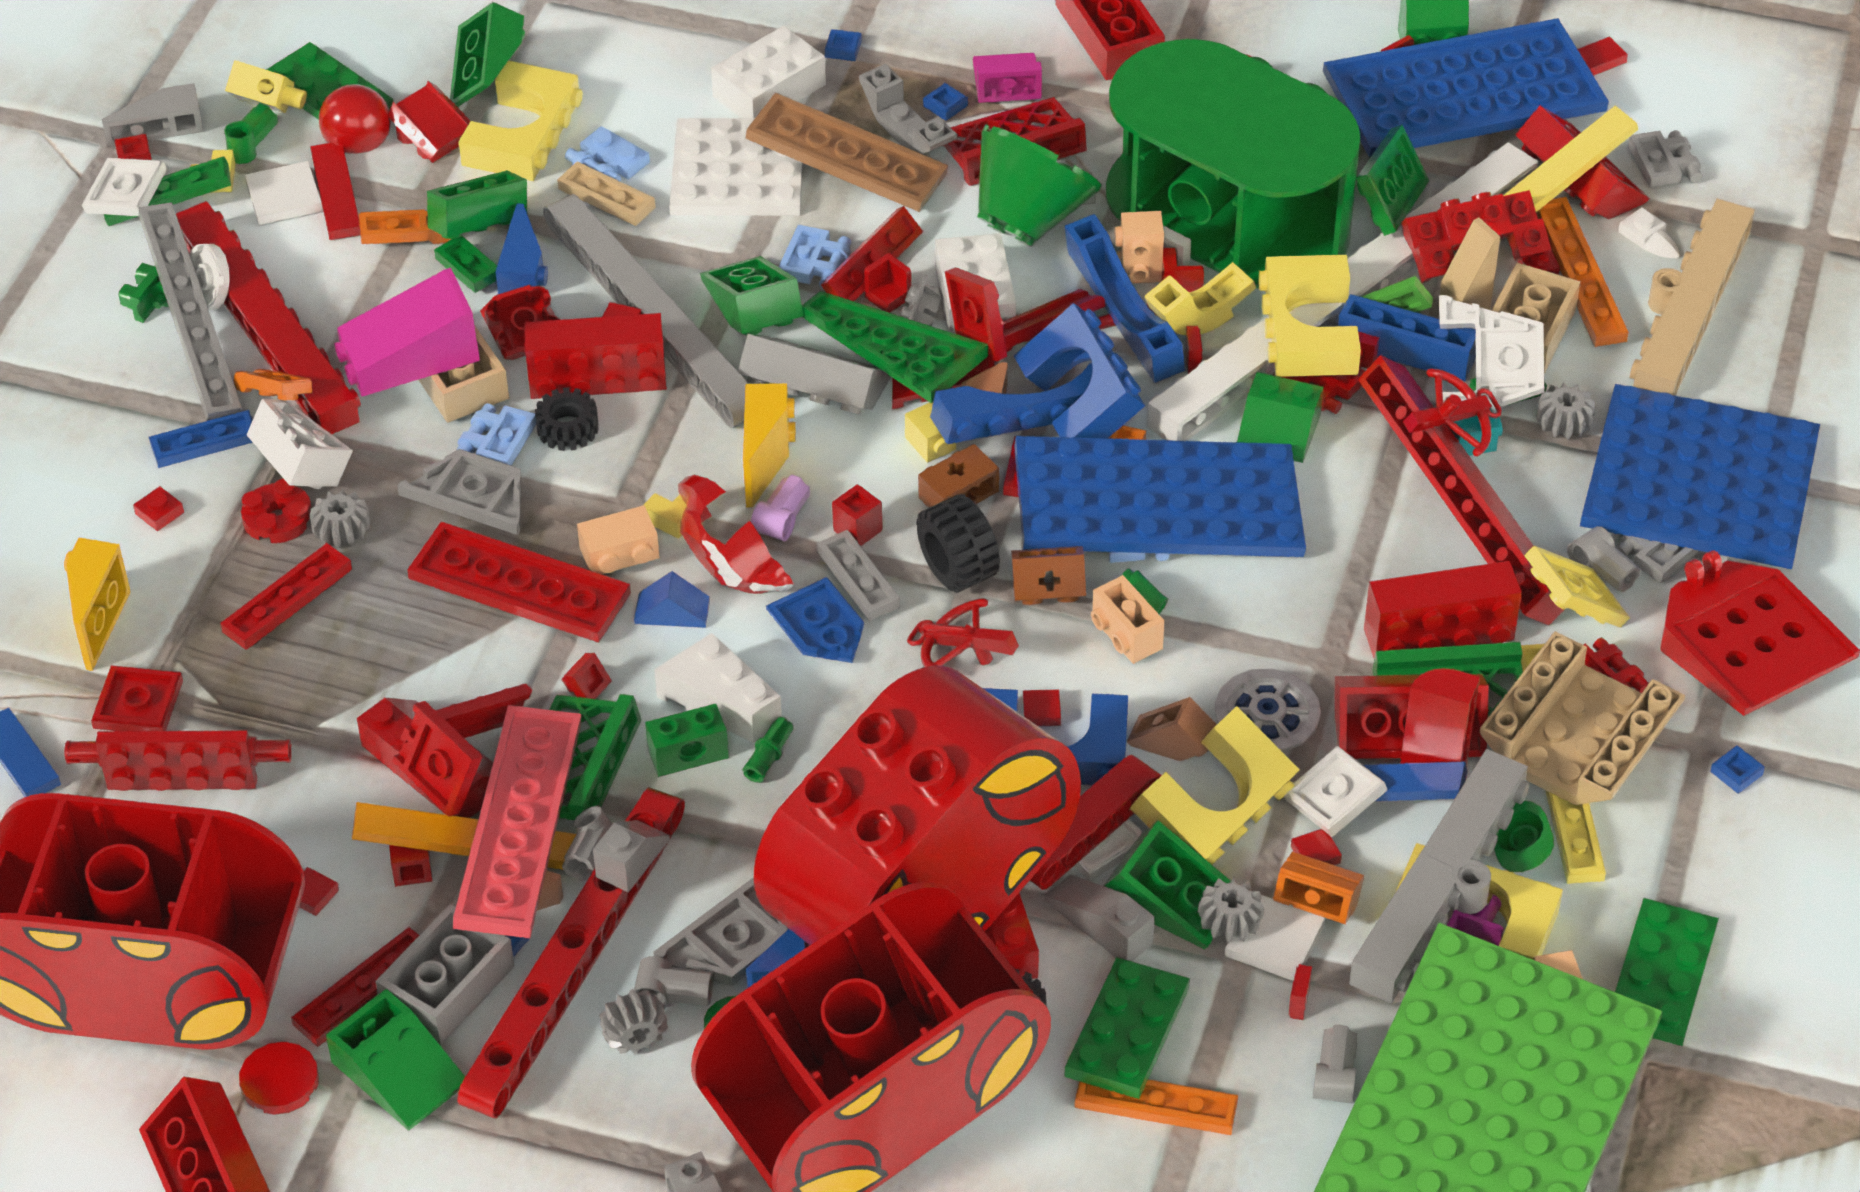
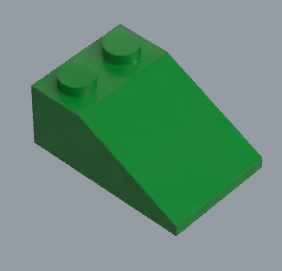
(1433, 19)
(483, 49)
(754, 294)
(1167, 882)

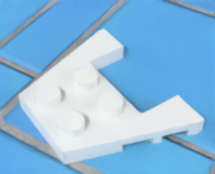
(1506, 350)

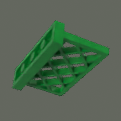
(1471, 659)
(606, 757)

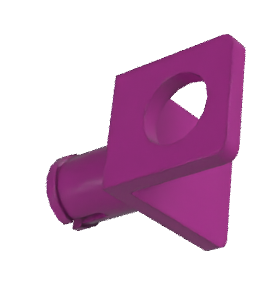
(1480, 923)

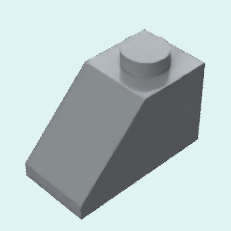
(627, 852)

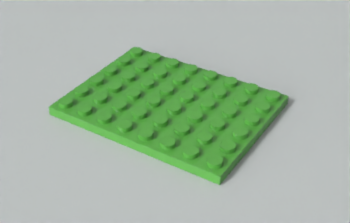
(1491, 1078)

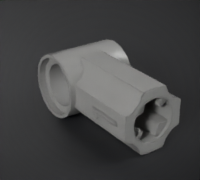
(1598, 551)
(590, 828)
(674, 983)
(1335, 1071)

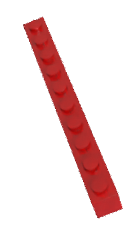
(272, 325)
(1458, 483)

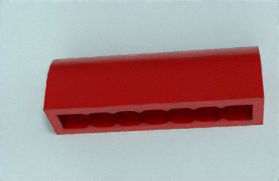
(1440, 717)

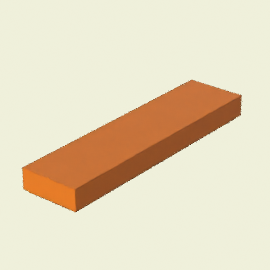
(1165, 1104)

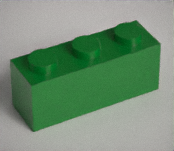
(475, 203)

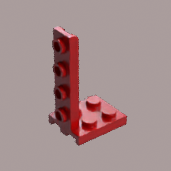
(978, 314)
(436, 748)

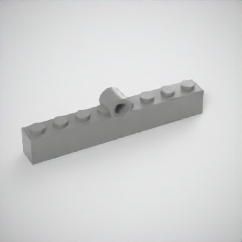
(1442, 877)

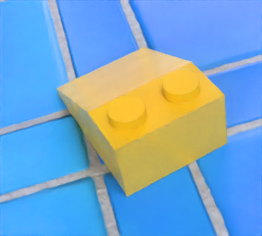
(765, 436)
(97, 593)

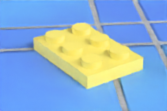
(1576, 587)

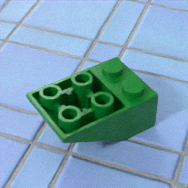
(394, 1059)

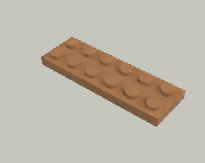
(847, 152)

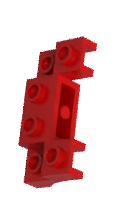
(1441, 232)

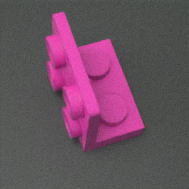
(1007, 77)

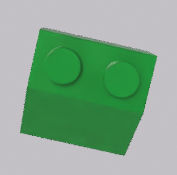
(1281, 413)

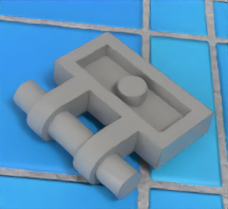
(1657, 161)
(1654, 557)

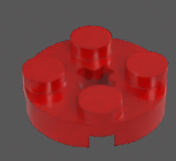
(276, 496)

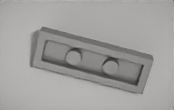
(858, 575)

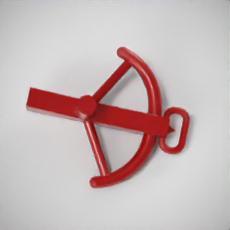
(1454, 410)
(974, 637)

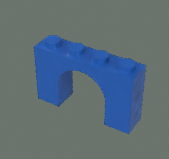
(1111, 394)
(1105, 740)

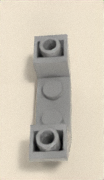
(887, 102)

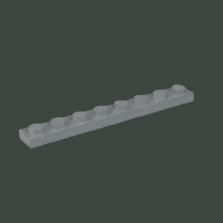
(189, 311)

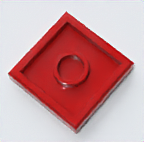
(137, 699)

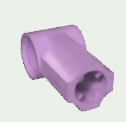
(778, 514)

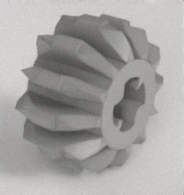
(1565, 411)
(340, 518)
(1231, 910)
(633, 1021)

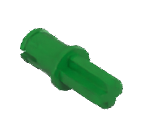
(768, 750)

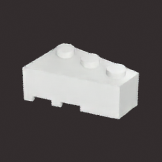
(298, 445)
(714, 674)

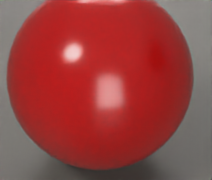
(355, 118)

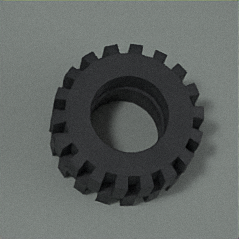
(958, 543)

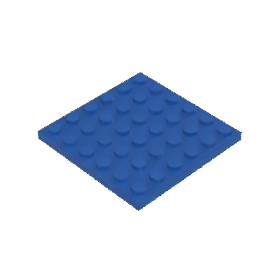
(1701, 476)

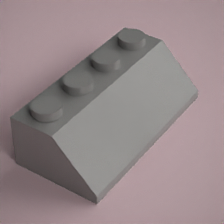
(812, 372)

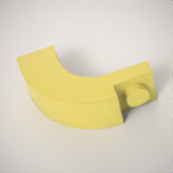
(1205, 307)

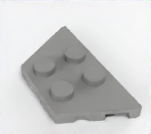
(470, 488)
(725, 937)

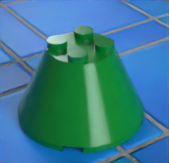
(1025, 186)

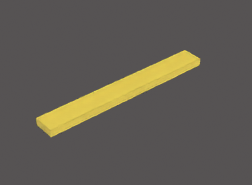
(1572, 824)

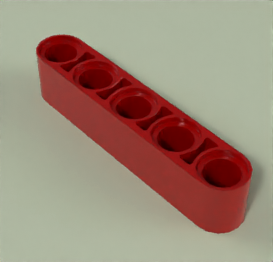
(1098, 815)

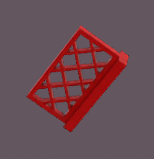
(1059, 135)

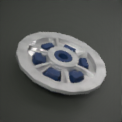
(1275, 702)

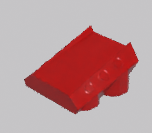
(429, 122)
(509, 311)

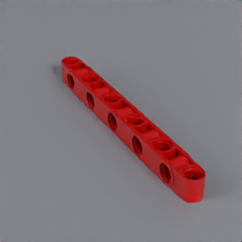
(558, 974)

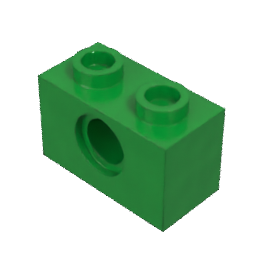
(687, 740)

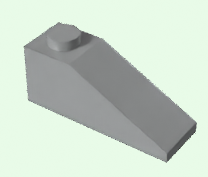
(159, 116)
(1104, 915)

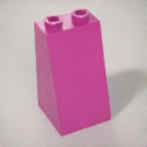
(409, 336)

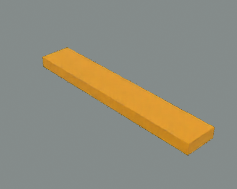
(431, 831)

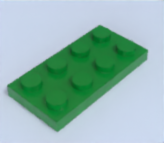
(319, 76)
(1392, 180)
(1667, 964)
(1127, 1028)

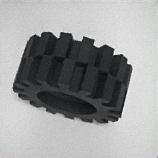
(570, 432)

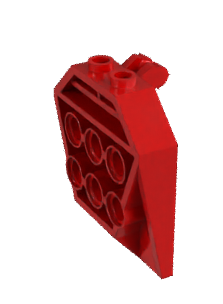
(1749, 632)

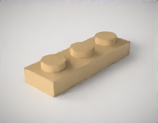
(606, 193)

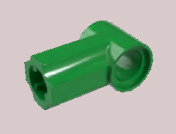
(249, 132)

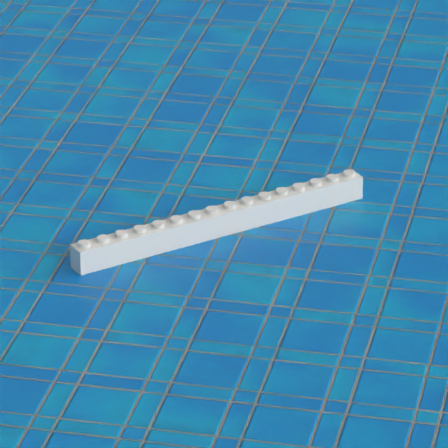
(1386, 260)

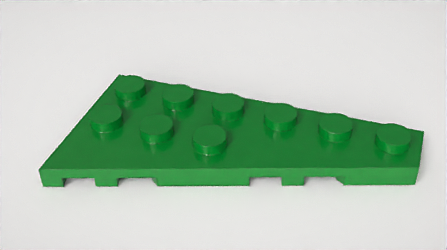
(905, 349)

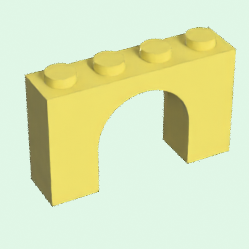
(525, 148)
(1303, 348)
(1260, 775)
(1526, 906)

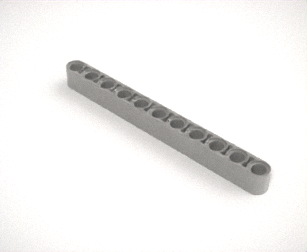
(632, 286)

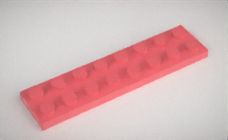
(517, 822)

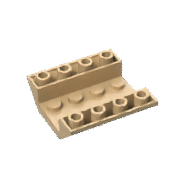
(1576, 724)

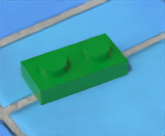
(467, 263)

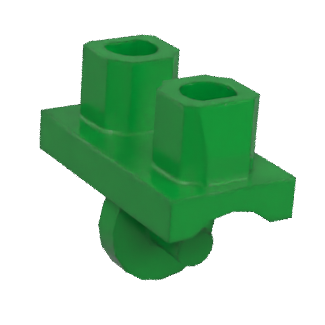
(146, 295)

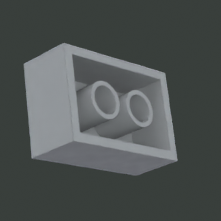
(447, 973)

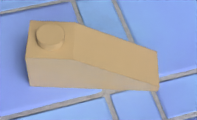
(1473, 267)

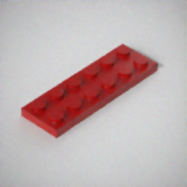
(519, 581)

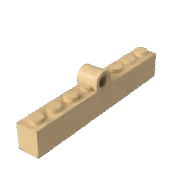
(1690, 297)

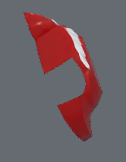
(739, 563)

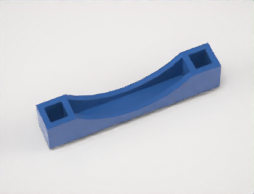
(1146, 333)
(975, 414)

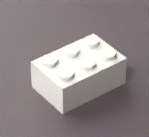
(769, 66)
(979, 255)

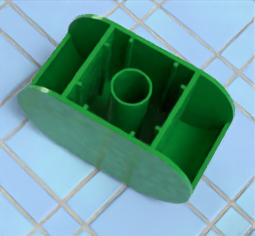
(1233, 155)

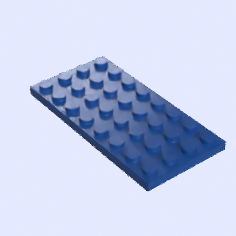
(1466, 84)
(1159, 496)

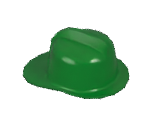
(1526, 840)

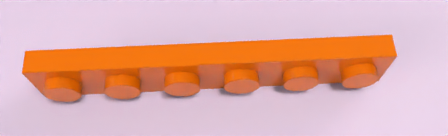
(1578, 263)

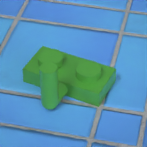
(1407, 294)

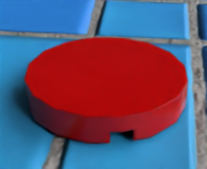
(278, 1077)

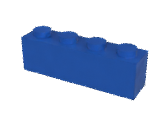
(1412, 336)

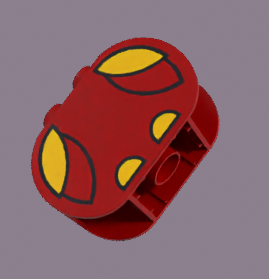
(917, 791)
(142, 920)
(870, 1045)

